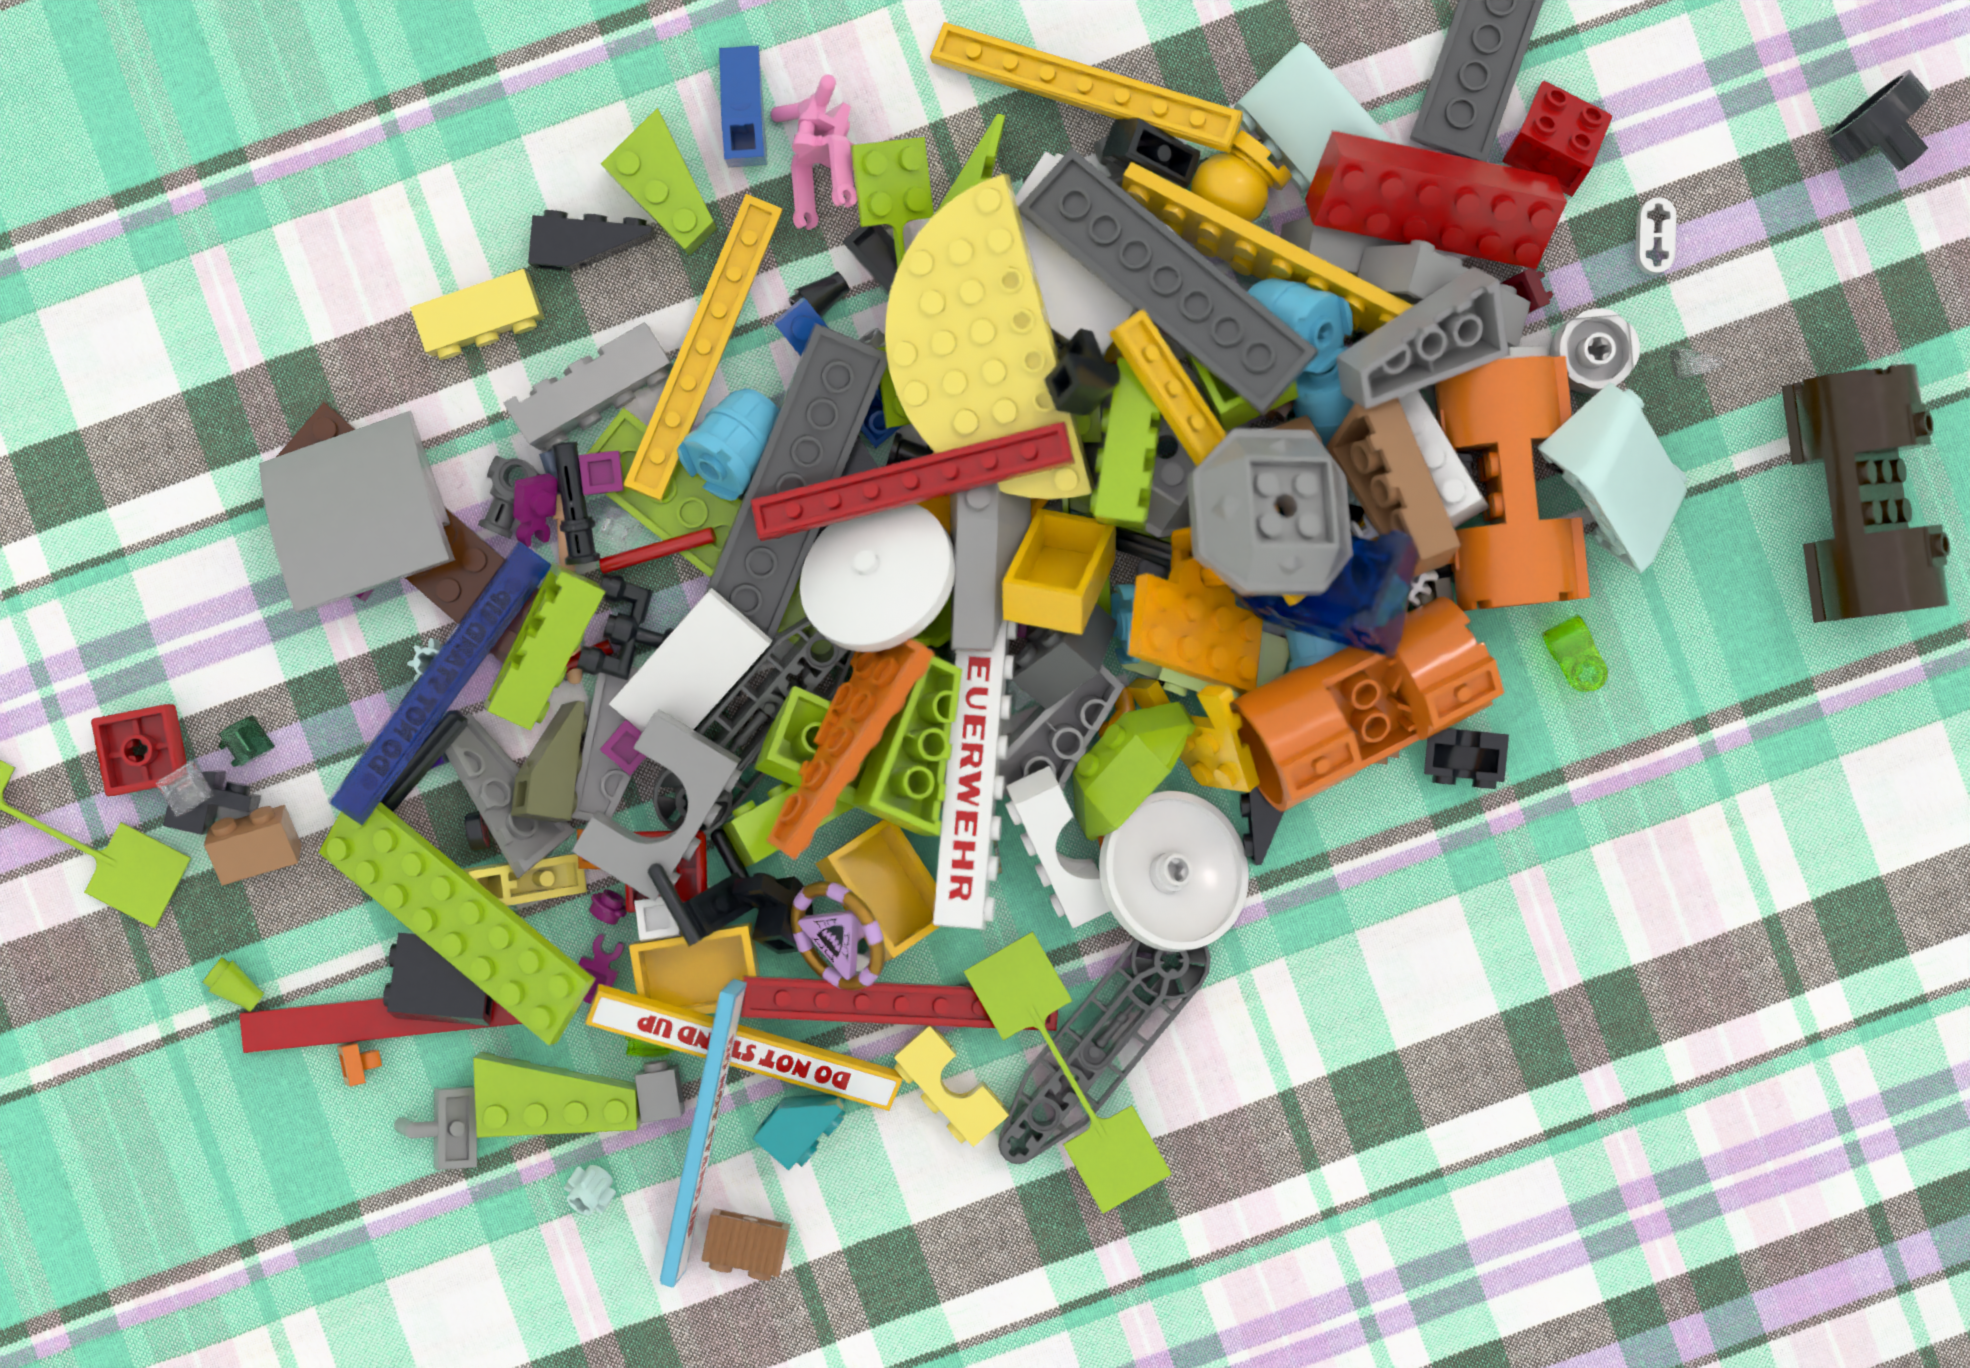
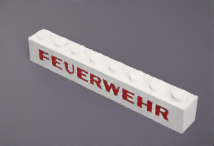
(974, 787)

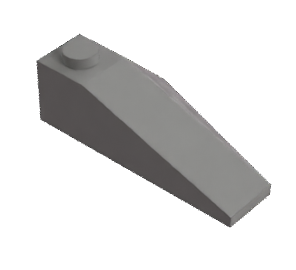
(985, 537)

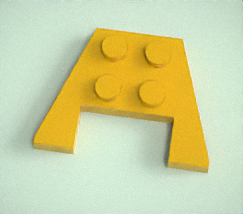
(1214, 747)

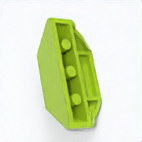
(1128, 765)

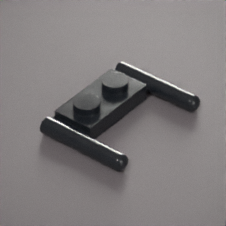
(713, 906)

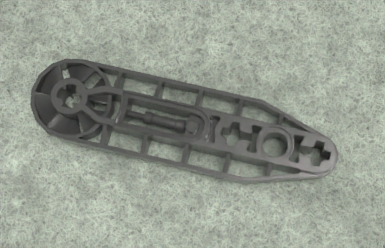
(770, 698)
(1088, 1059)

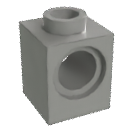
(659, 1091)

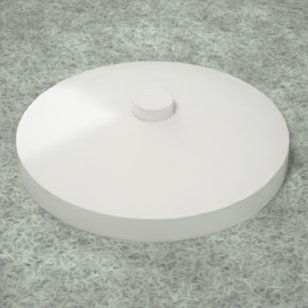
(878, 578)
(1174, 872)

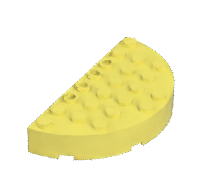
(976, 337)

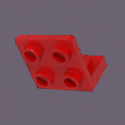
(1559, 137)

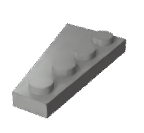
(600, 779)
(490, 783)

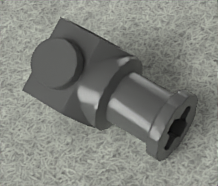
(500, 514)

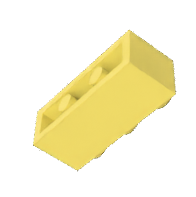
(478, 314)

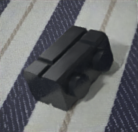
(1152, 149)

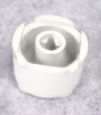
(1603, 331)

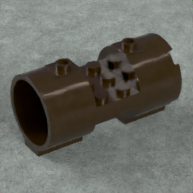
(1856, 428)

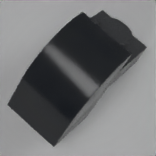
(1081, 376)
(202, 817)
(774, 901)

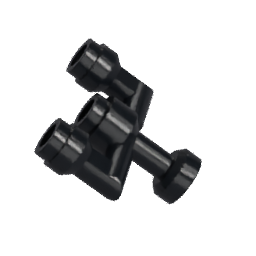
(622, 630)

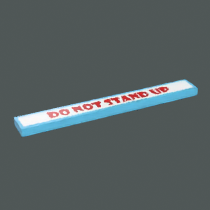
(702, 1132)

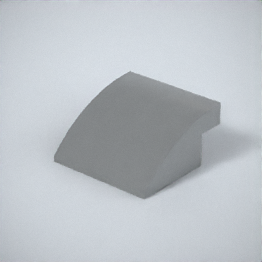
(354, 512)

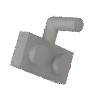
(452, 1128)

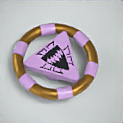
(837, 936)

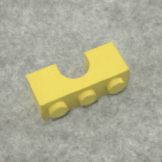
(970, 1113)

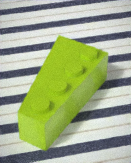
(1128, 455)
(544, 646)

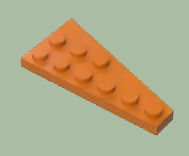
(846, 736)

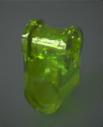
(1571, 647)

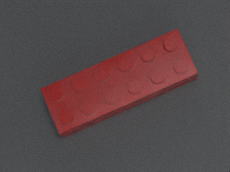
(1434, 199)

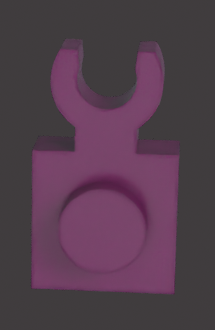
(534, 502)
(599, 966)

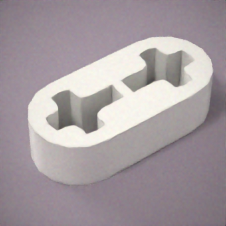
(1665, 237)

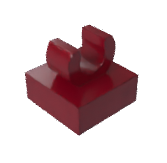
(1530, 288)

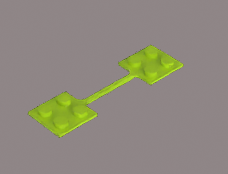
(892, 190)
(130, 873)
(1114, 1152)

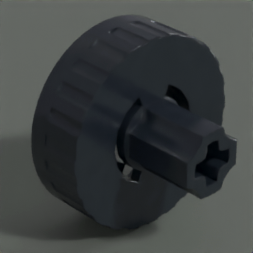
(1883, 124)

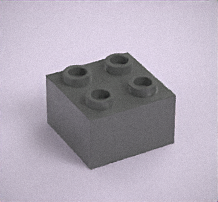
(1061, 661)

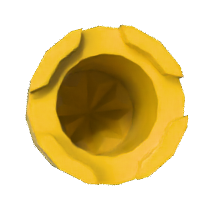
(1240, 178)

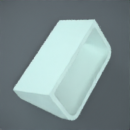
(1297, 111)

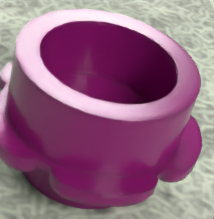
(608, 906)

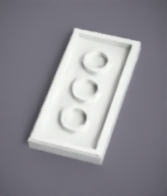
(693, 665)

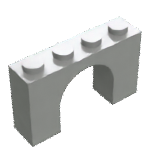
(704, 773)

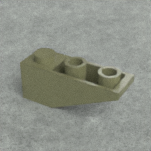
(548, 777)

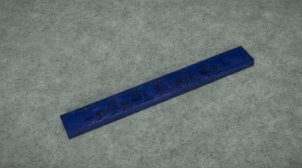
(439, 683)

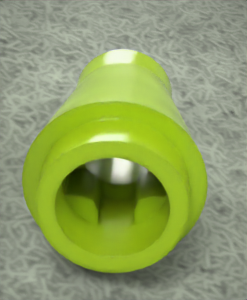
(232, 984)

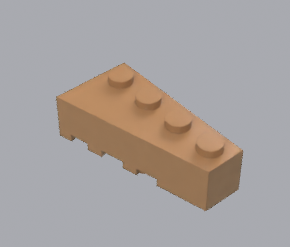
(1393, 480)

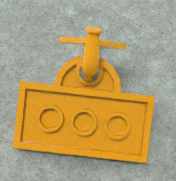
(1194, 623)

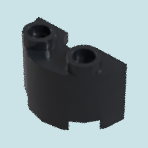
(1467, 755)

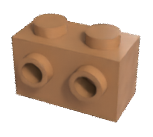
(252, 844)

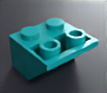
(795, 1125)

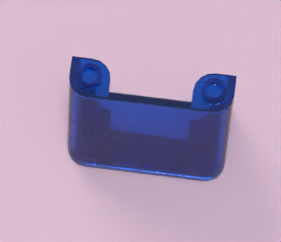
(1362, 604)

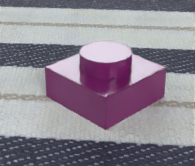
(601, 473)
(621, 747)

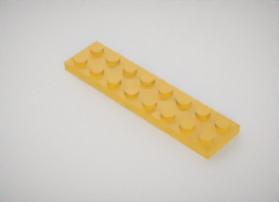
(1256, 250)

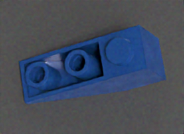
(742, 107)

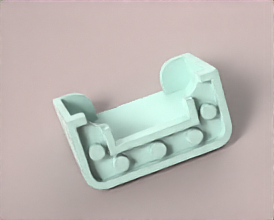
(1619, 474)

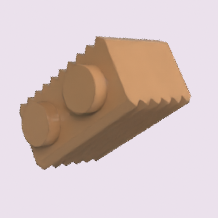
(745, 1244)

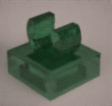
(245, 741)

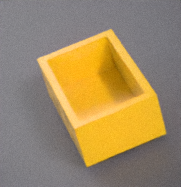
(1059, 571)
(889, 880)
(695, 973)

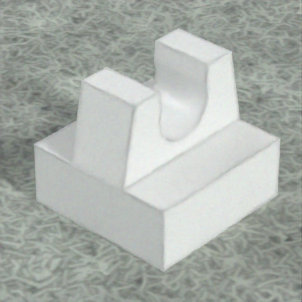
(655, 920)

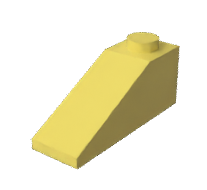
(547, 879)

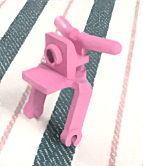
(823, 141)

